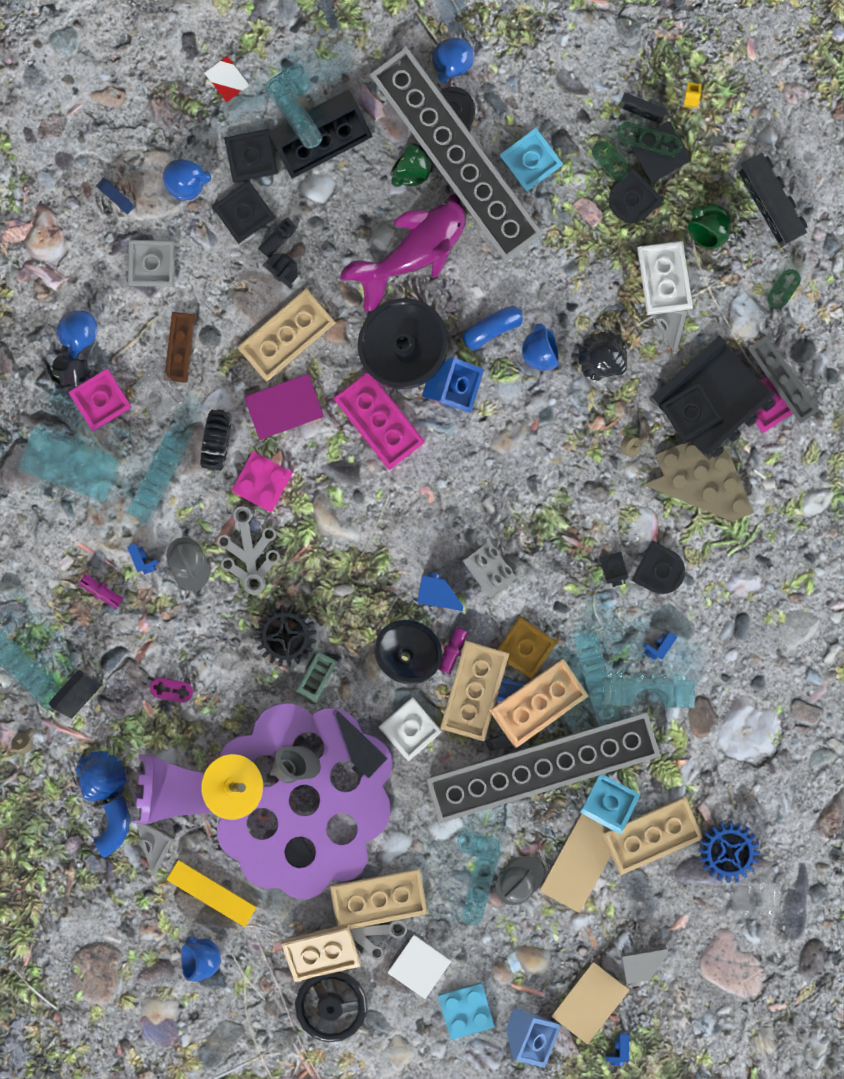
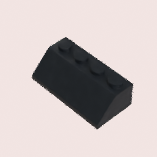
(340, 127)
(771, 199)

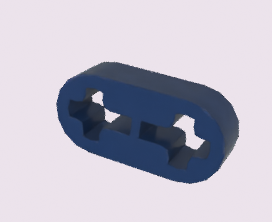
(115, 196)

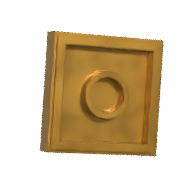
(527, 647)

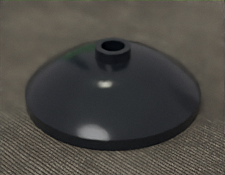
(409, 640)

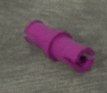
(100, 591)
(453, 650)

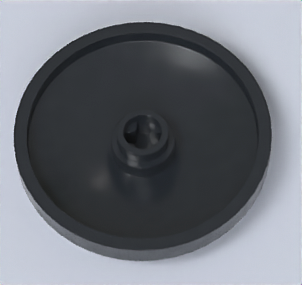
(403, 343)

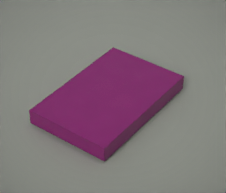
(284, 407)

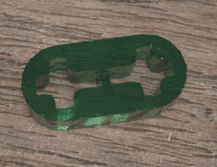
(614, 157)
(787, 292)

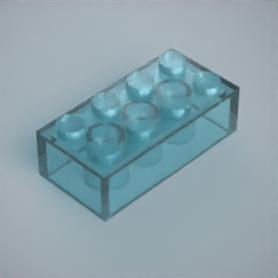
(70, 464)

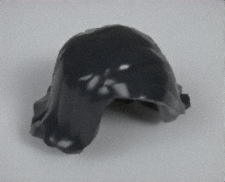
(603, 356)

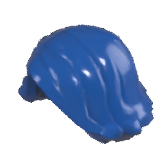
(100, 776)

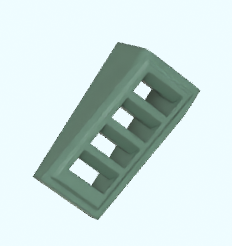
(319, 689)

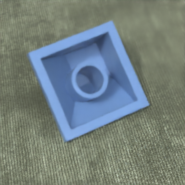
(531, 1037)

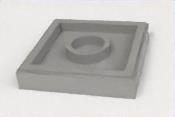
(151, 263)

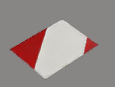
(226, 79)

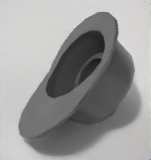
(188, 564)
(295, 764)
(520, 880)

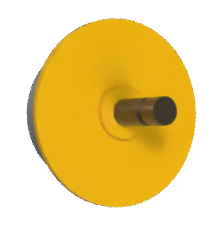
(232, 786)

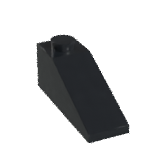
(360, 750)

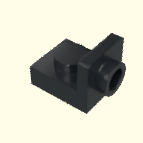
(614, 569)

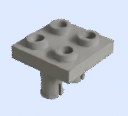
(488, 570)

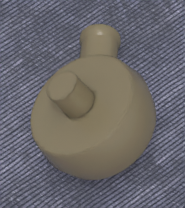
(632, 445)
(22, 742)

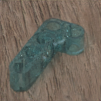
(284, 91)
(477, 879)

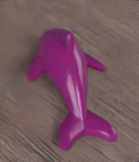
(425, 244)

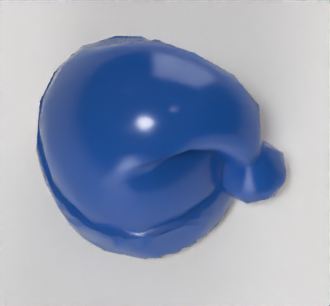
(452, 58)
(184, 179)
(76, 331)
(540, 349)
(199, 959)

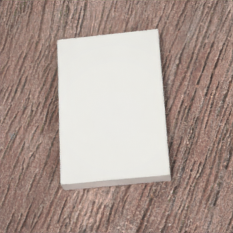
(664, 277)

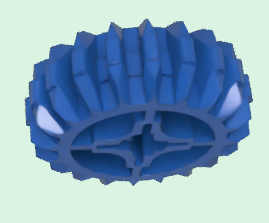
(738, 846)

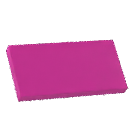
(379, 420)

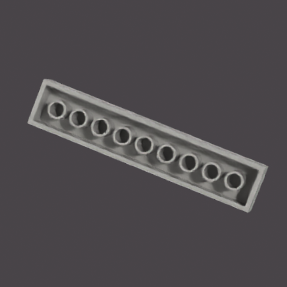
(456, 154)
(543, 767)

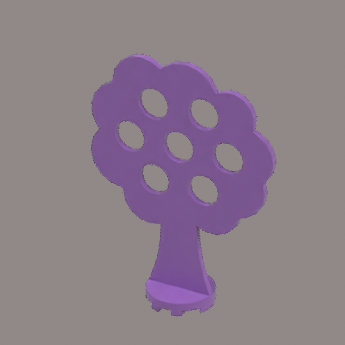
(177, 791)

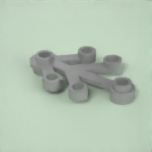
(249, 554)
(359, 934)

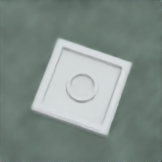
(410, 729)
(419, 966)

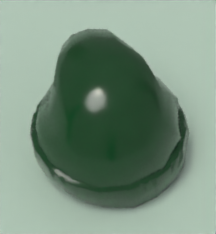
(412, 167)
(709, 226)

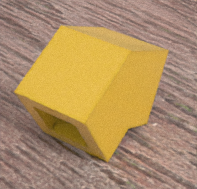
(692, 95)

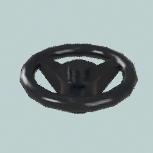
(331, 1007)

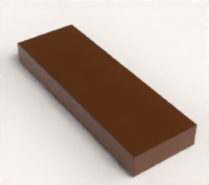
(179, 346)

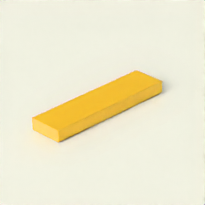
(211, 893)

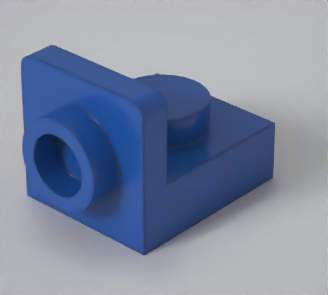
(138, 556)
(664, 644)
(622, 1046)

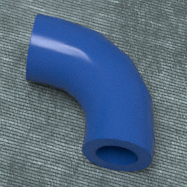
(492, 326)
(116, 828)

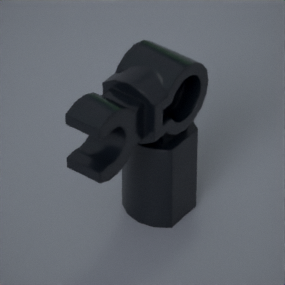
(275, 240)

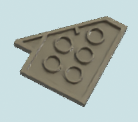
(702, 482)

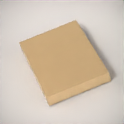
(321, 953)
(590, 1002)

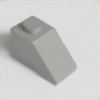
(642, 964)

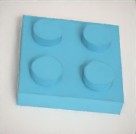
(531, 160)
(610, 803)
(466, 1011)

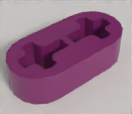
(173, 684)

